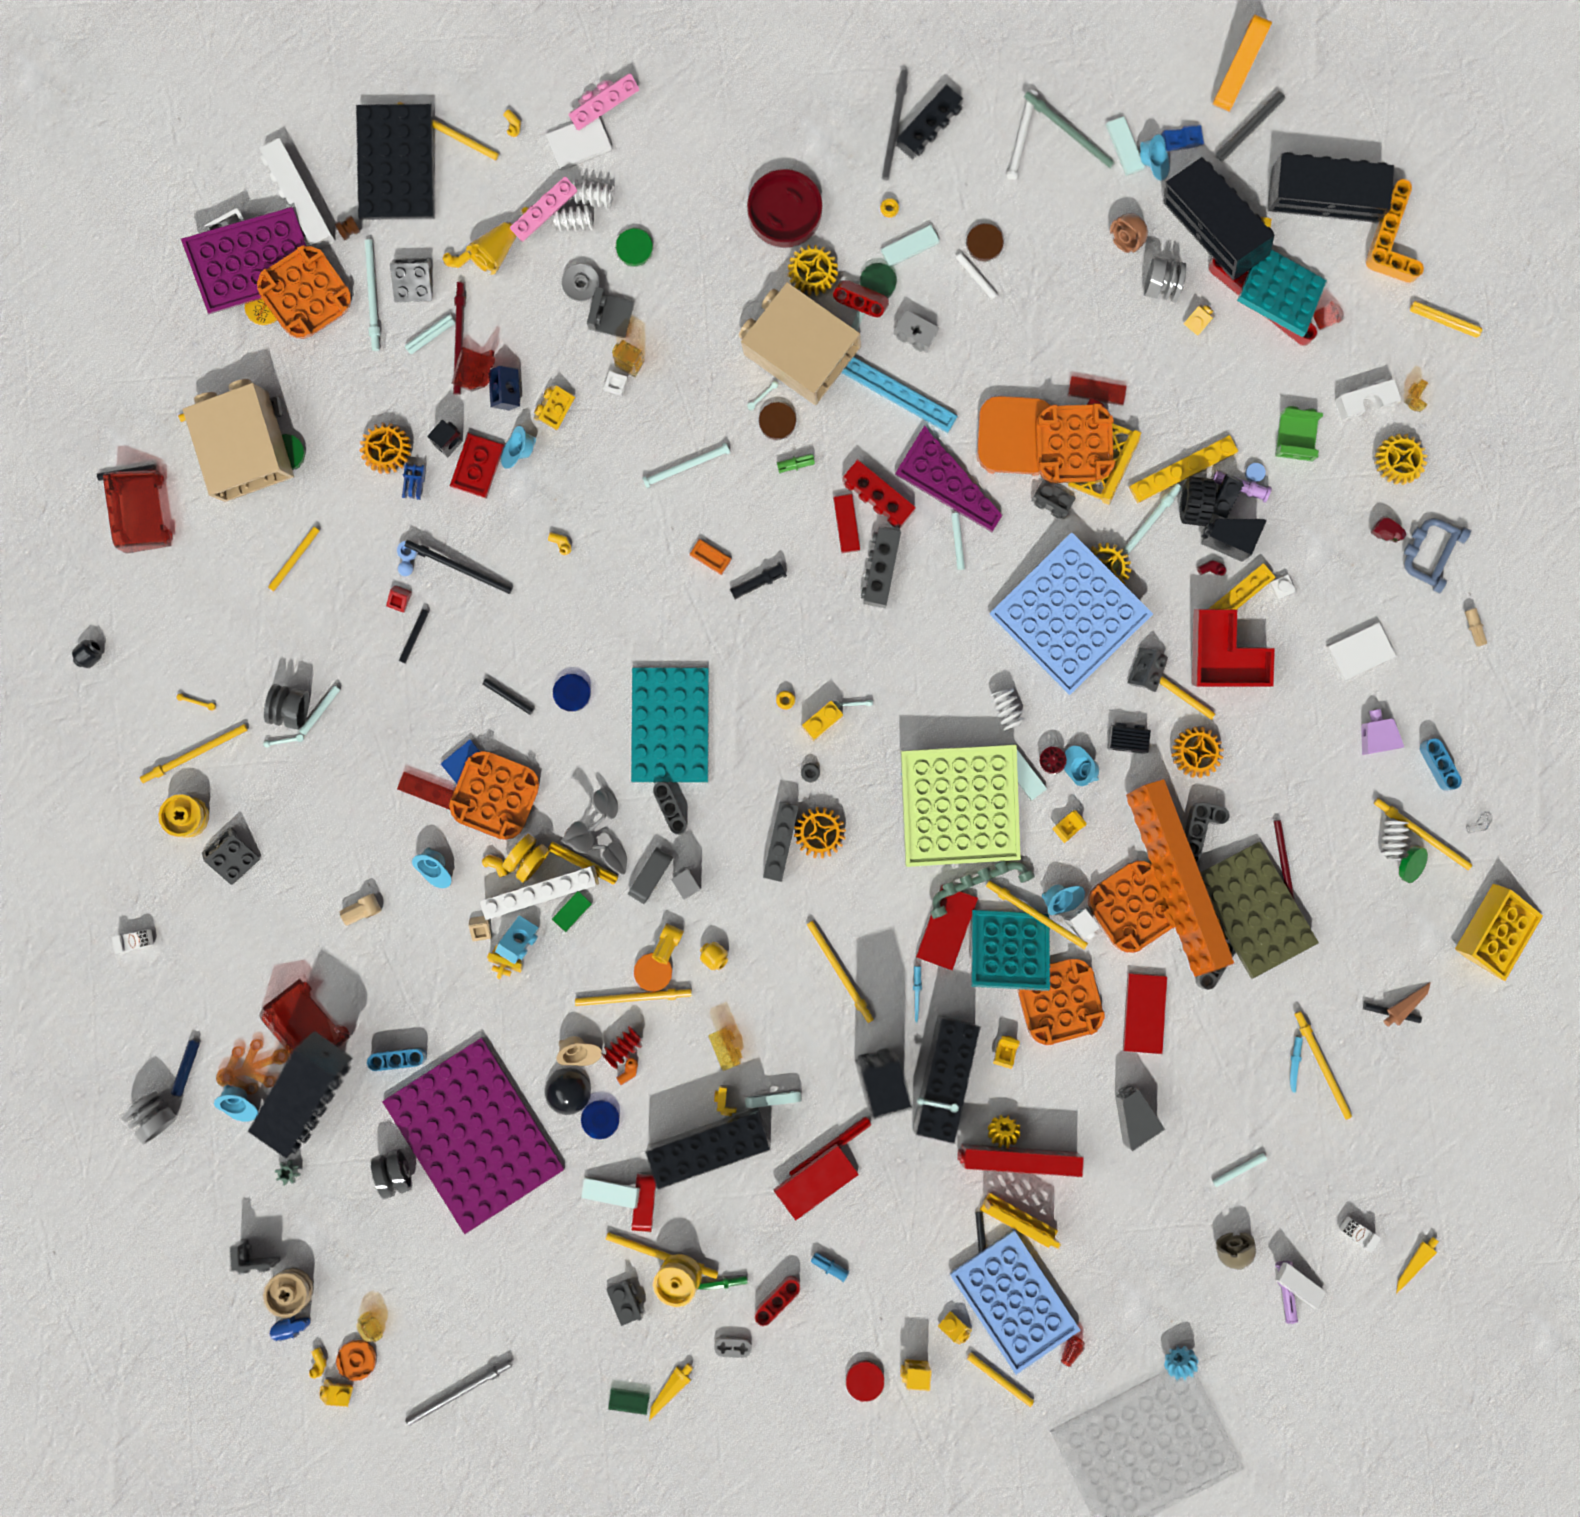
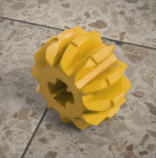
(1004, 1131)

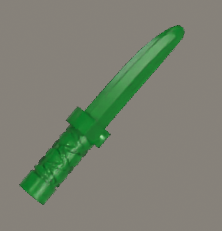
(725, 1283)

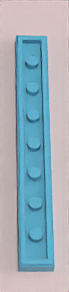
(900, 394)

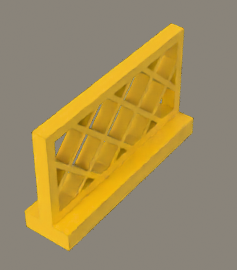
(1119, 469)
(1020, 1220)

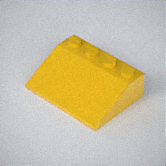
(1499, 931)

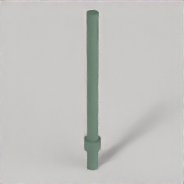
(1040, 106)

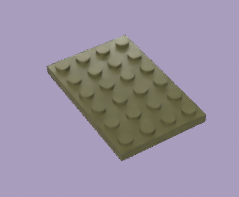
(1257, 910)

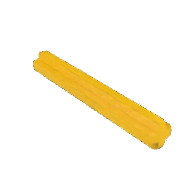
(1446, 319)
(582, 862)

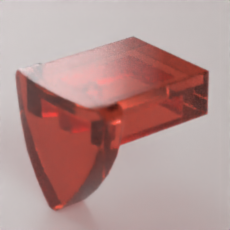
(1328, 315)

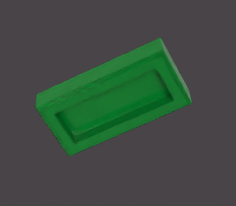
(572, 911)

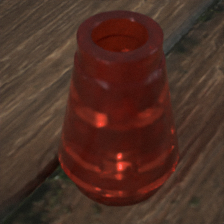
(1072, 1350)

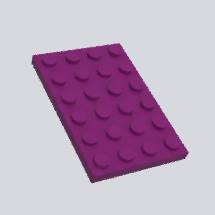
(233, 256)

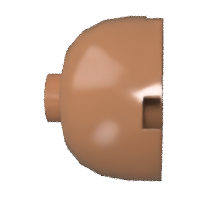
(1129, 232)

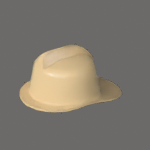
(577, 1052)

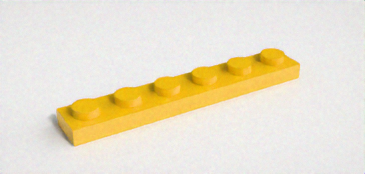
(1183, 469)

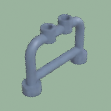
(1412, 550)

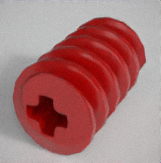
(622, 1048)

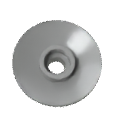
(577, 274)

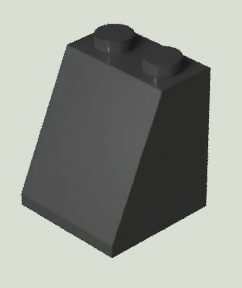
(1136, 1118)

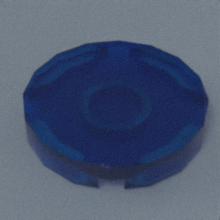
(571, 692)
(600, 1119)

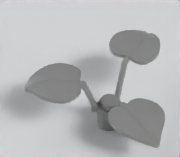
(581, 840)

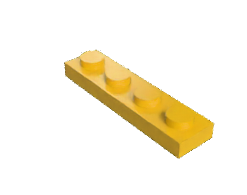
(1245, 589)

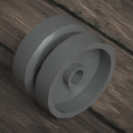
(391, 1174)

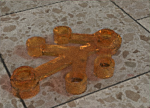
(248, 1067)

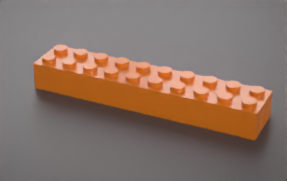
(1179, 878)

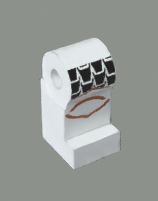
(132, 941)
(1359, 1234)

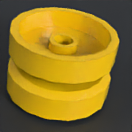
(179, 806)
(525, 859)
(677, 1280)

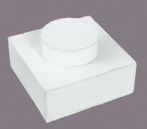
(615, 383)
(1282, 587)

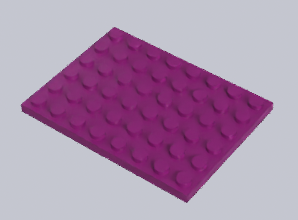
(473, 1135)

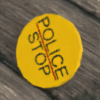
(259, 313)

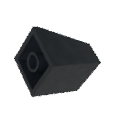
(1233, 536)

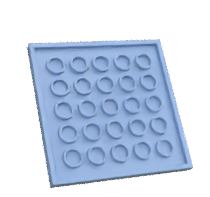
(1071, 613)

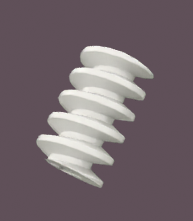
(593, 195)
(574, 219)
(1007, 709)
(1394, 840)

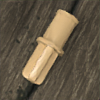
(1476, 627)

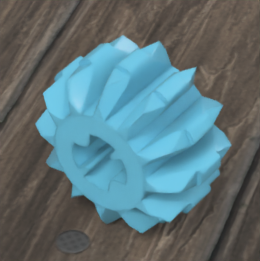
(1181, 1363)

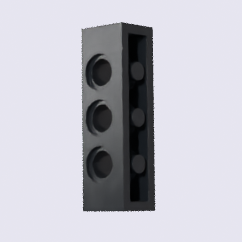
(947, 99)

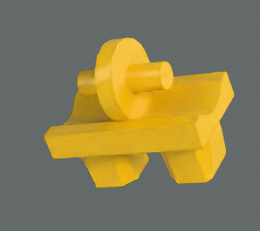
(504, 963)

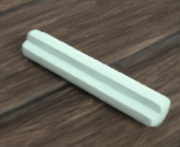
(429, 334)

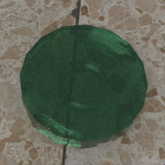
(879, 278)

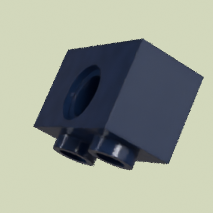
(504, 388)

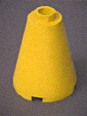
(492, 247)

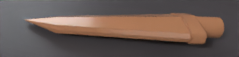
(1405, 1007)

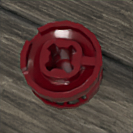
(1053, 760)

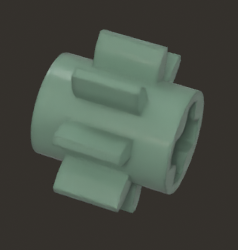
(281, 1172)

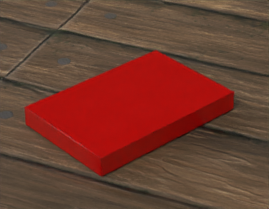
(477, 465)

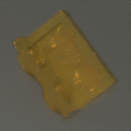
(724, 1048)

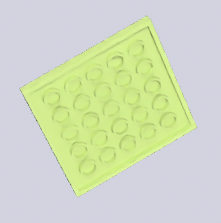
(960, 805)

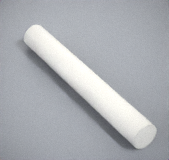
(976, 275)

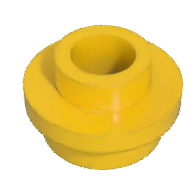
(892, 203)
(781, 695)

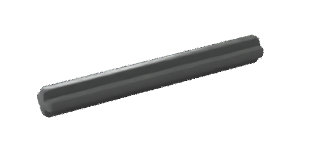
(1250, 126)

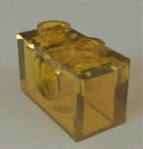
(628, 358)

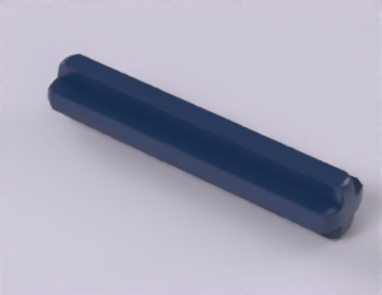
(185, 1068)

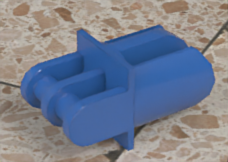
(413, 481)
(288, 1328)

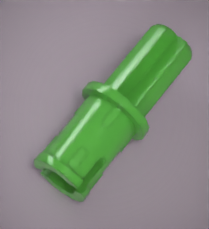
(795, 463)

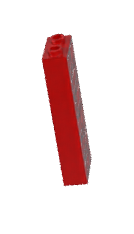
(1021, 1160)

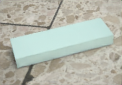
(1124, 146)
(910, 246)
(1028, 779)
(610, 1193)

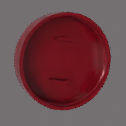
(784, 208)

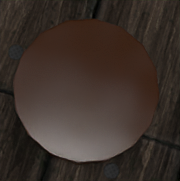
(984, 242)
(777, 421)

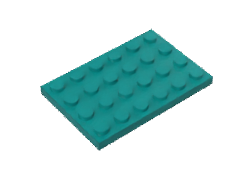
(670, 725)

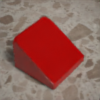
(398, 598)

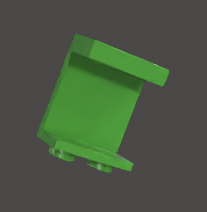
(1298, 434)

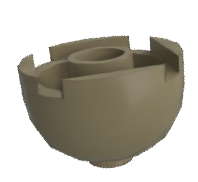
(1236, 1250)

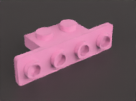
(602, 99)
(543, 209)

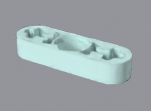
(773, 1099)

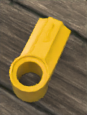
(669, 939)

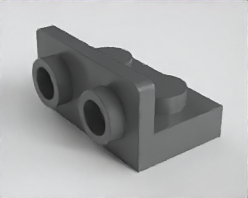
(1053, 499)
(1148, 669)
(625, 1302)

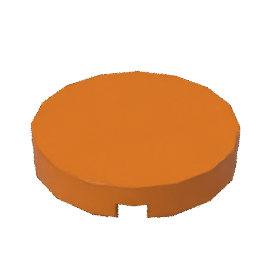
(652, 974)
(356, 1360)

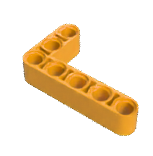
(1242, 62)
(1388, 234)

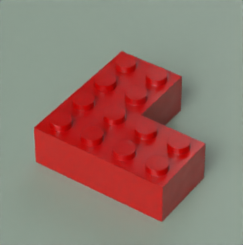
(1219, 661)

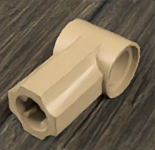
(363, 908)

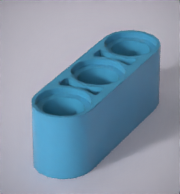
(1448, 769)
(387, 1059)

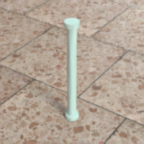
(686, 465)

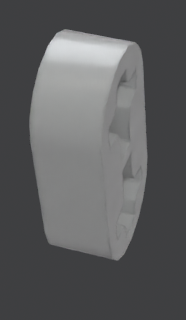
(732, 1352)

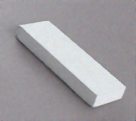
(1300, 1285)

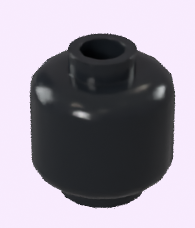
(87, 653)

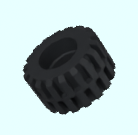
(1197, 501)

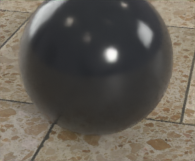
(567, 1091)

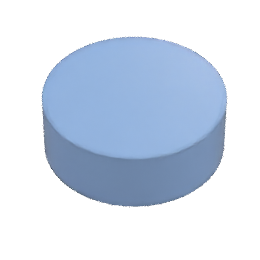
(1255, 472)

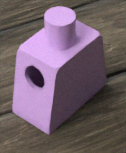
(1380, 734)

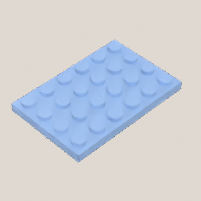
(1014, 1302)

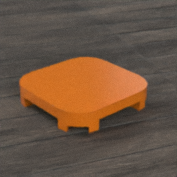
(304, 292)
(1009, 434)
(1074, 443)
(494, 795)
(1131, 907)
(1067, 1009)

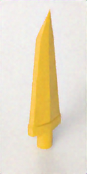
(1418, 1261)
(674, 1385)

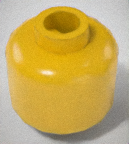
(713, 956)

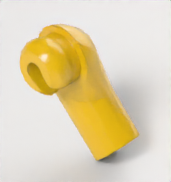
(515, 123)
(454, 261)
(562, 542)
(495, 862)
(319, 1364)

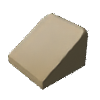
(479, 928)

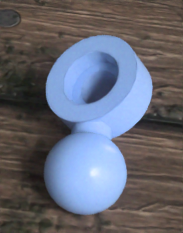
(405, 567)

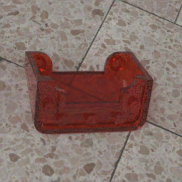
(136, 510)
(296, 1015)

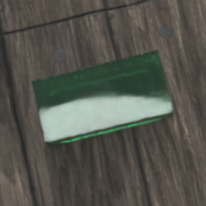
(628, 1401)

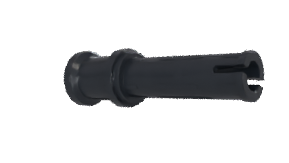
(766, 577)

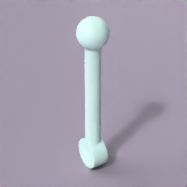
(751, 406)
(867, 702)
(299, 738)
(953, 1107)

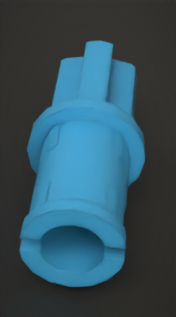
(829, 1266)

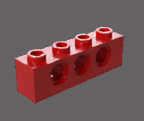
(875, 484)

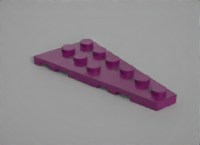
(941, 477)

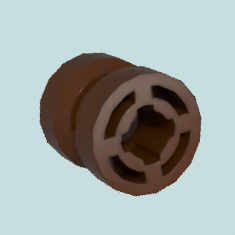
(347, 227)

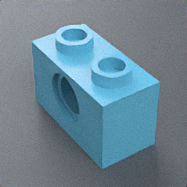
(522, 930)

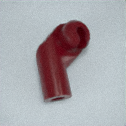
(1213, 567)

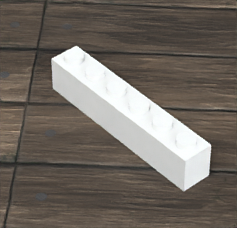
(296, 193)
(539, 892)

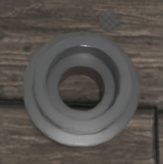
(810, 766)

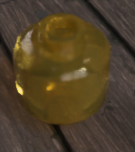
(370, 1326)

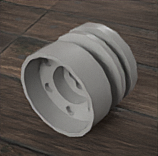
(1165, 279)
(149, 1117)

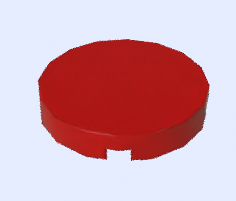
(864, 1381)

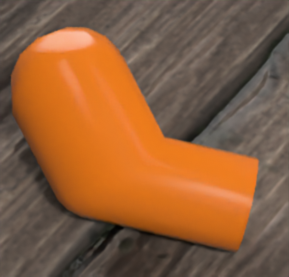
(629, 1072)

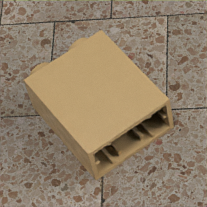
(799, 342)
(237, 441)

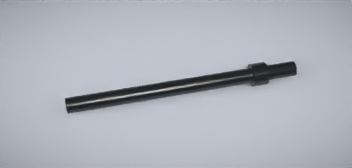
(425, 552)

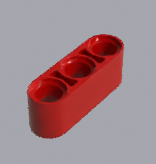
(869, 296)
(643, 1214)
(772, 1309)

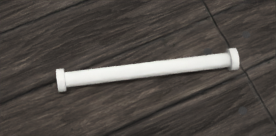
(1012, 174)

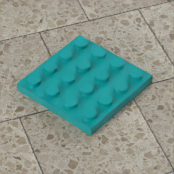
(1283, 292)
(1009, 951)

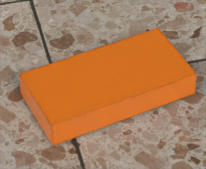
(710, 557)

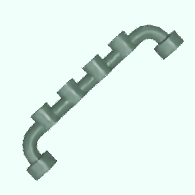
(968, 882)

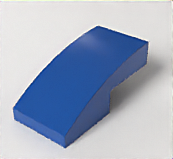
(1183, 139)

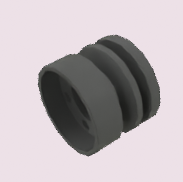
(286, 706)

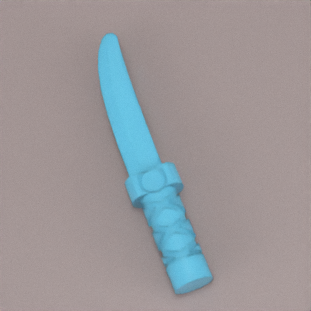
(917, 987)
(1295, 1062)

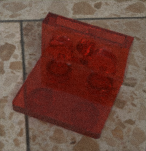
(473, 369)

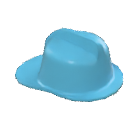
(1155, 156)
(518, 447)
(1081, 766)
(432, 867)
(1063, 899)
(236, 1104)

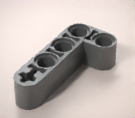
(1202, 823)

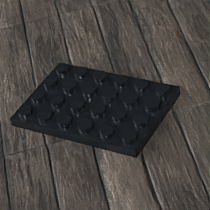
(395, 161)

